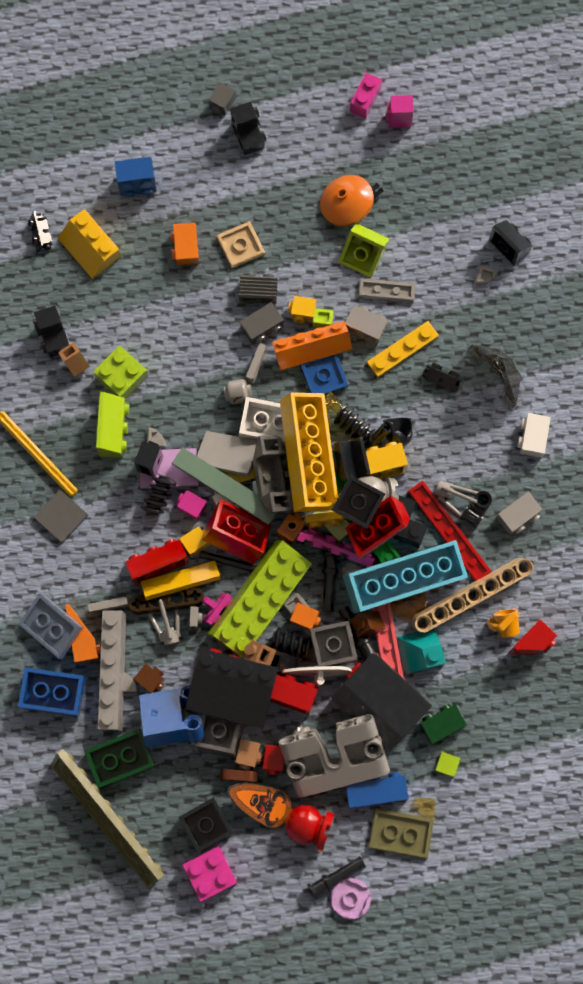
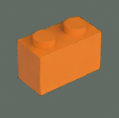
(185, 244)

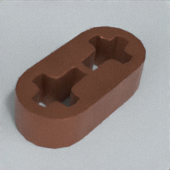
(238, 775)

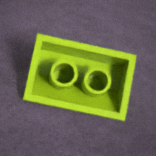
(112, 425)

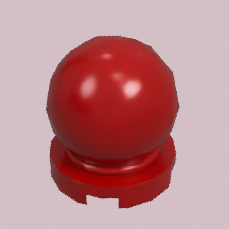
(307, 826)

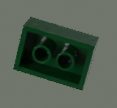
(119, 759)

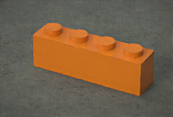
(312, 345)

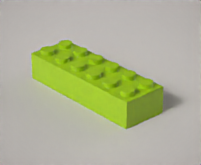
(260, 598)

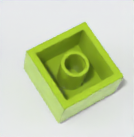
(120, 373)

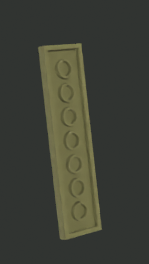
(110, 823)

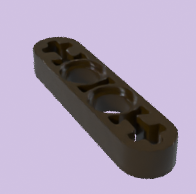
(168, 605)

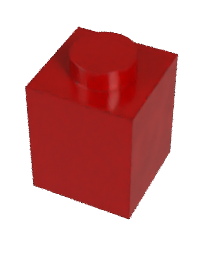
(273, 760)

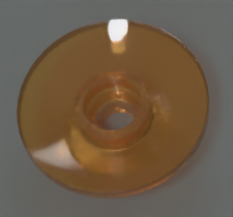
(407, 611)

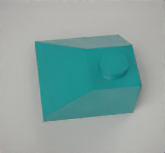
(421, 651)

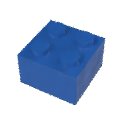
(135, 177)

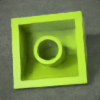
(363, 250)

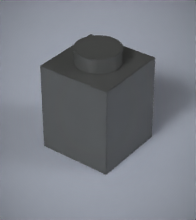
(222, 99)

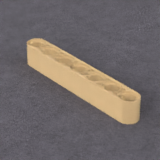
(481, 594)

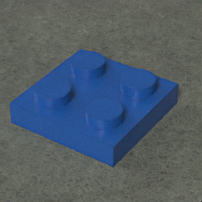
(324, 375)

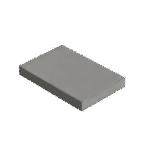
(228, 453)

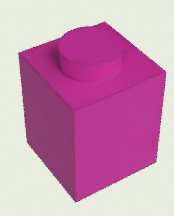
(191, 505)

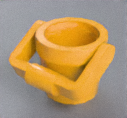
(505, 622)

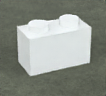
(534, 436)

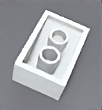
(261, 419)

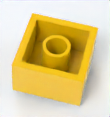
(387, 461)

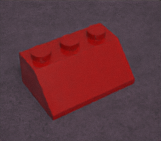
(387, 522)
(236, 532)
(157, 561)

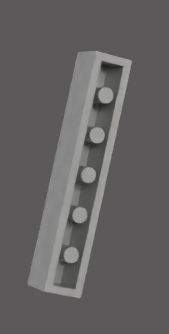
(111, 671)

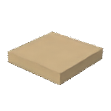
(240, 245)

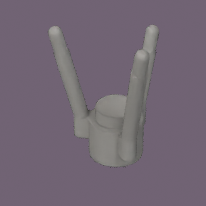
(445, 490)
(169, 635)

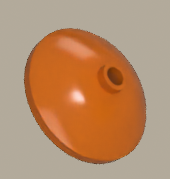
(352, 206)

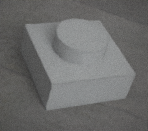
(195, 617)

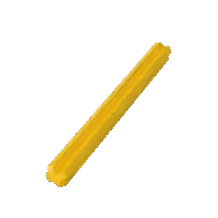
(37, 454)

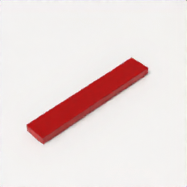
(448, 529)

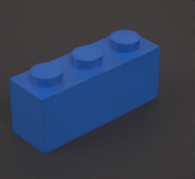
(377, 791)

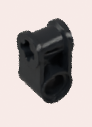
(475, 512)

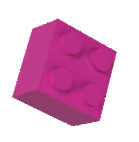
(210, 873)

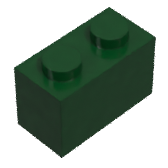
(442, 724)

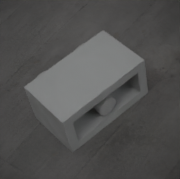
(366, 324)
(519, 513)

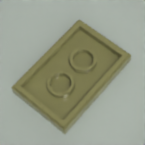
(401, 833)

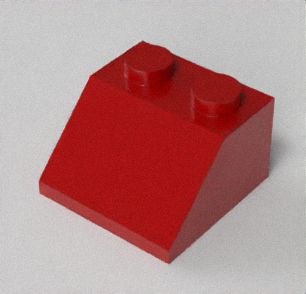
(535, 641)

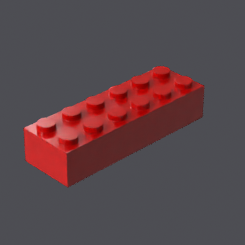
(291, 693)

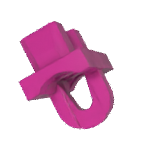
(216, 607)

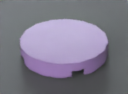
(350, 898)

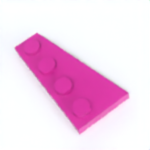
(334, 547)

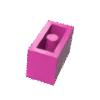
(365, 95)
(400, 111)

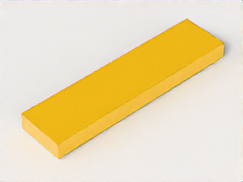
(180, 580)

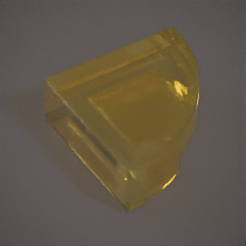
(426, 806)

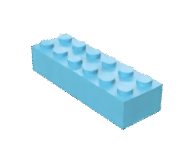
(405, 576)

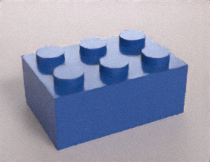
(52, 692)

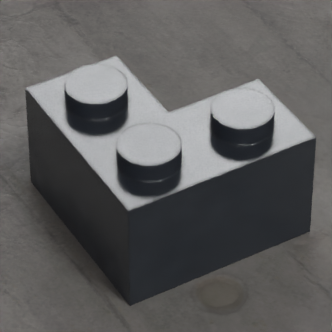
(245, 125)
(50, 327)
(415, 531)

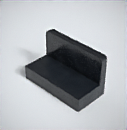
(352, 458)

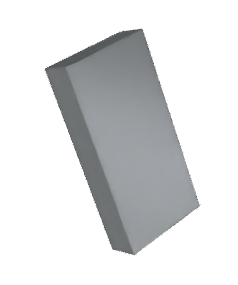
(256, 363)
(108, 605)

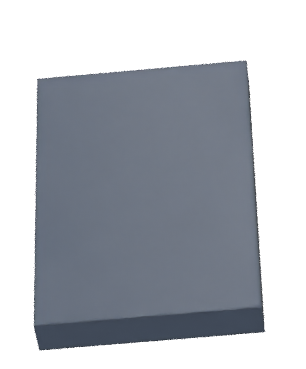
(50, 626)

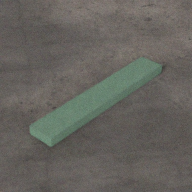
(223, 485)

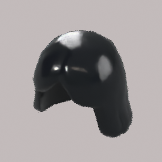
(401, 424)

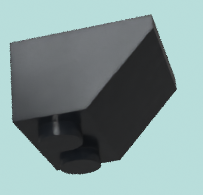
(510, 242)

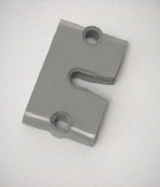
(321, 772)

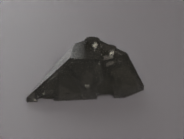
(504, 369)

